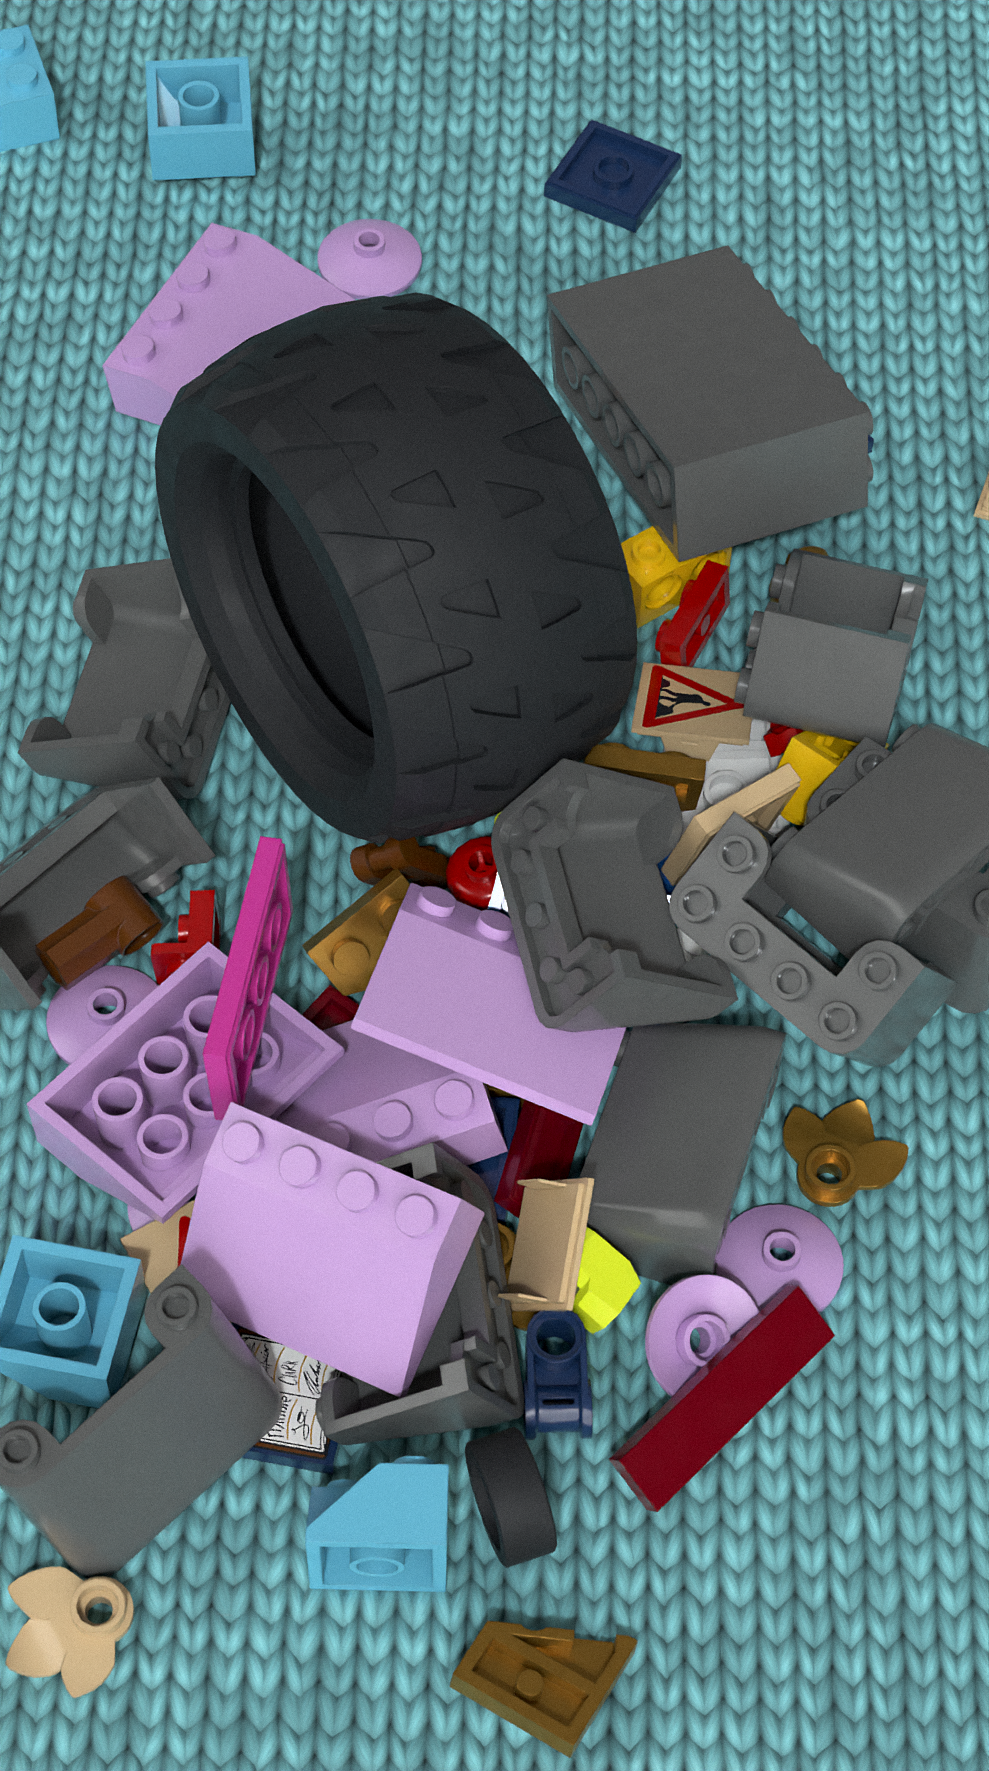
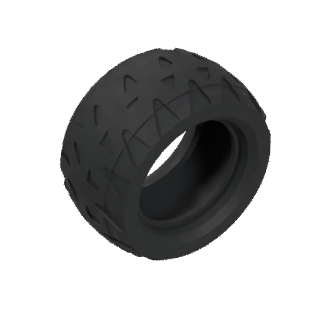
(397, 563)

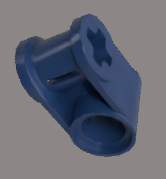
(556, 1386)

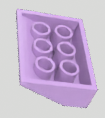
(209, 305)
(460, 998)
(139, 1100)
(393, 1101)
(325, 1248)

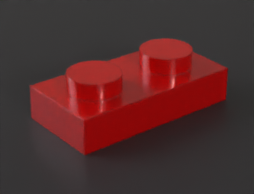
(698, 615)

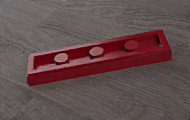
(721, 1398)

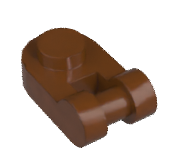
(415, 862)

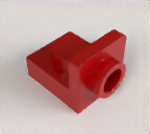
(194, 931)

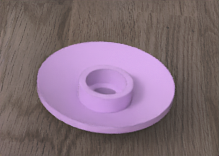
(370, 258)
(72, 1014)
(748, 1262)
(701, 1302)

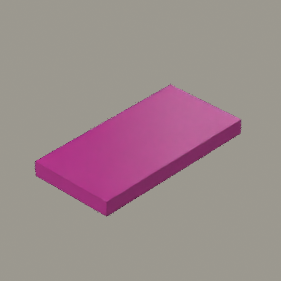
(249, 977)

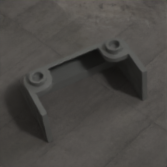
(55, 872)

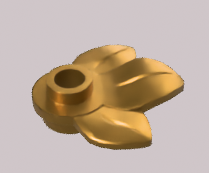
(842, 1147)

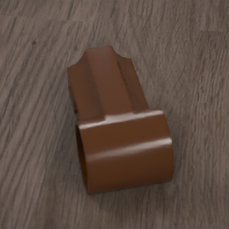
(112, 923)

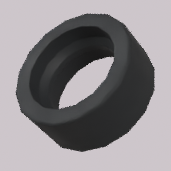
(511, 1497)

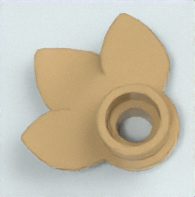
(58, 1629)

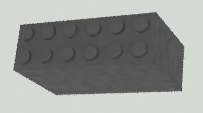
(709, 402)

